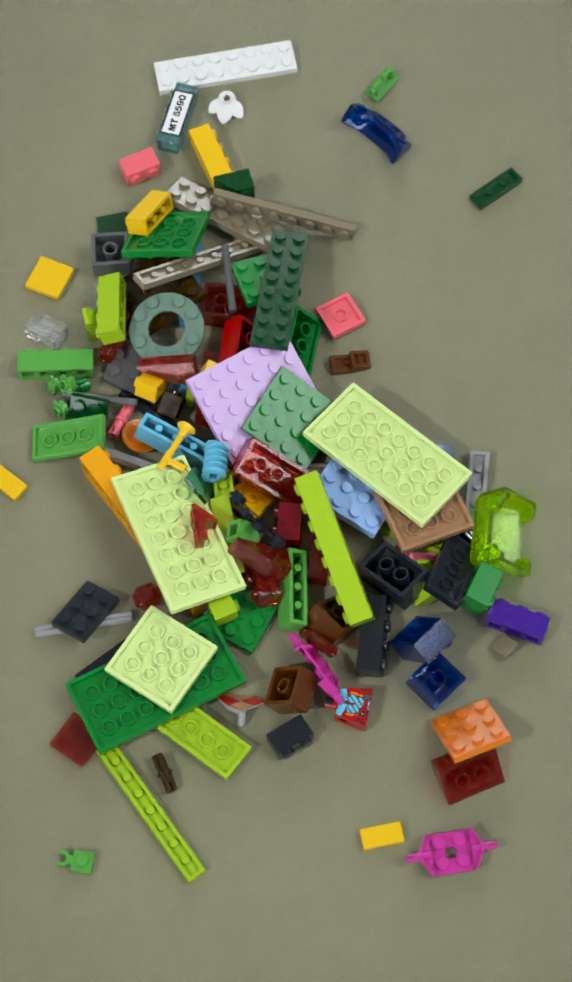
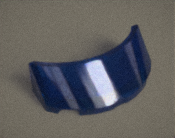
(378, 130)

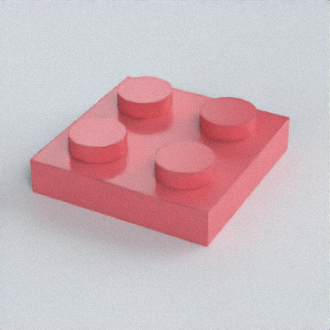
(340, 315)

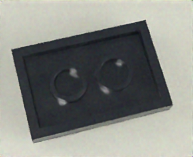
(85, 611)

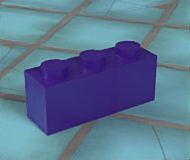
(517, 621)

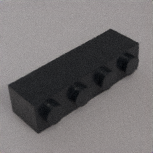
(373, 638)

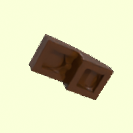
(350, 363)

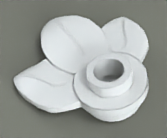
(226, 109)

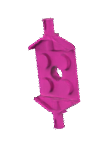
(330, 681)
(464, 842)

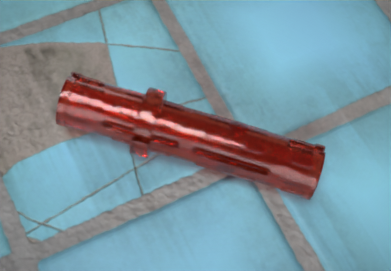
(315, 639)

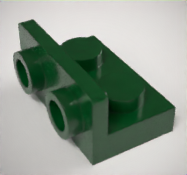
(86, 405)

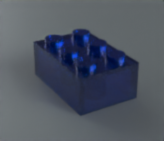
(423, 639)

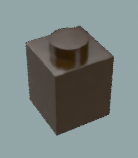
(172, 403)

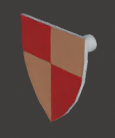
(239, 704)

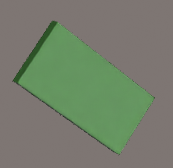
(68, 437)

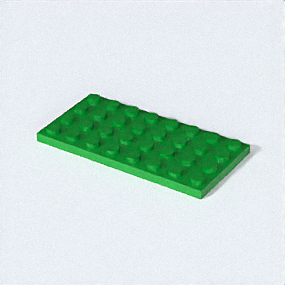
(120, 714)

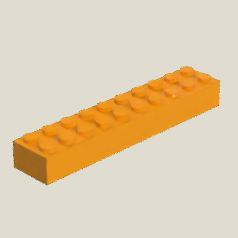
(99, 471)

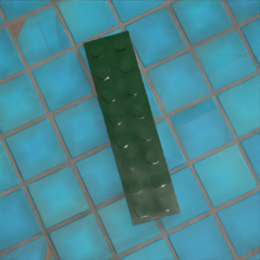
(279, 290)

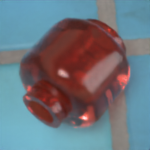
(147, 595)

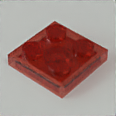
(74, 741)

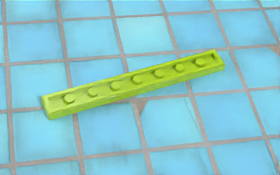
(153, 814)

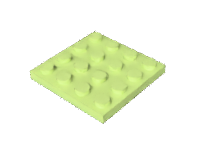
(161, 659)

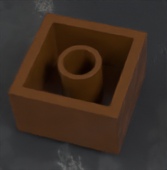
(291, 689)

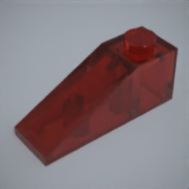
(170, 368)
(262, 558)

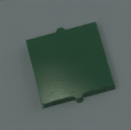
(112, 223)
(198, 485)

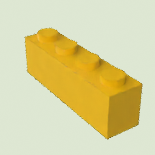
(209, 152)

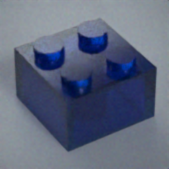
(436, 681)

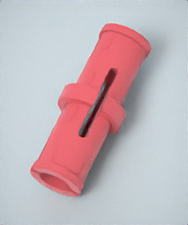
(120, 421)

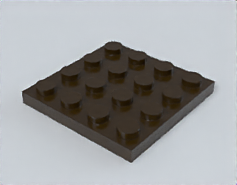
(185, 286)

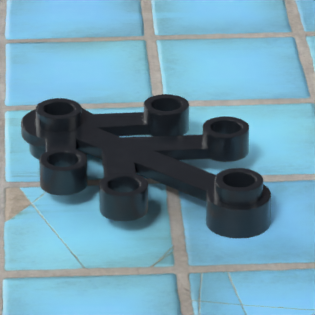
(239, 499)

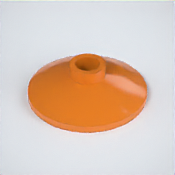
(132, 443)

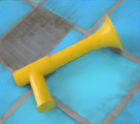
(184, 430)

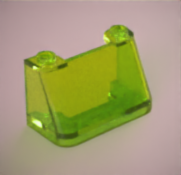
(499, 529)

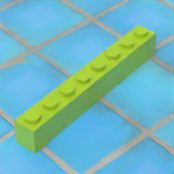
(334, 548)

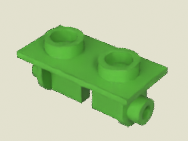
(382, 84)

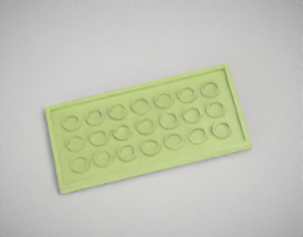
(387, 454)
(159, 514)

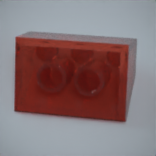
(468, 776)

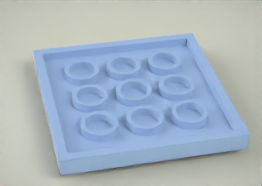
(352, 499)

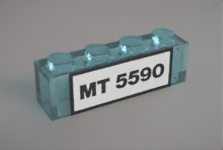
(177, 118)

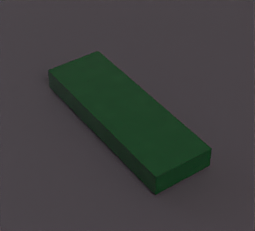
(495, 188)

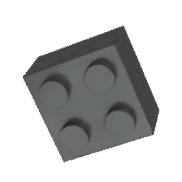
(107, 253)

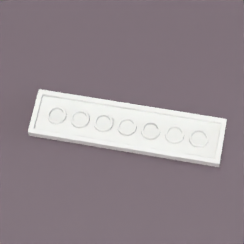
(227, 66)

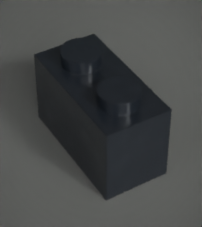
(290, 737)

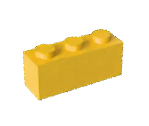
(149, 213)

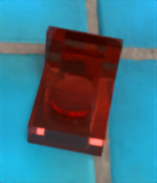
(201, 522)

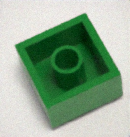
(481, 589)

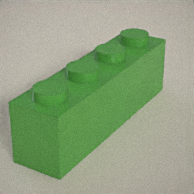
(47, 362)
(293, 603)

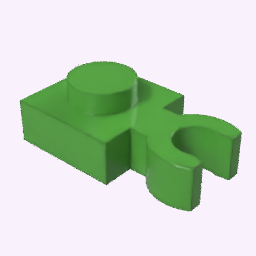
(80, 861)

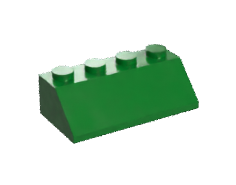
(305, 337)

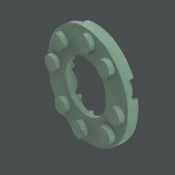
(160, 303)

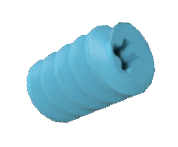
(214, 461)

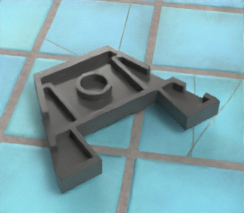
(123, 369)

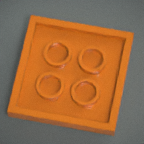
(470, 730)

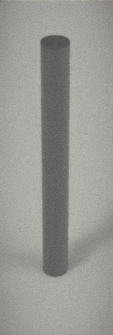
(228, 278)
(113, 399)

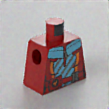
(355, 709)

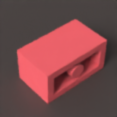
(140, 166)

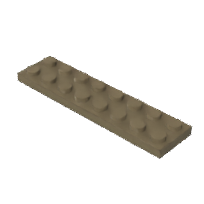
(241, 224)

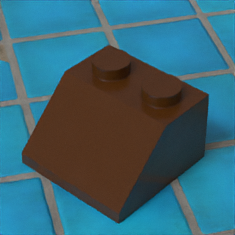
(328, 621)

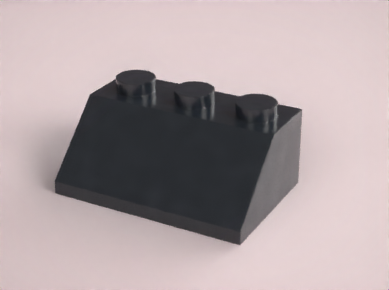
(394, 575)

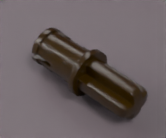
(164, 773)

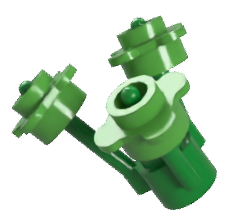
(67, 385)

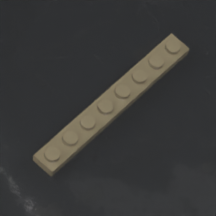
(283, 213)
(187, 266)

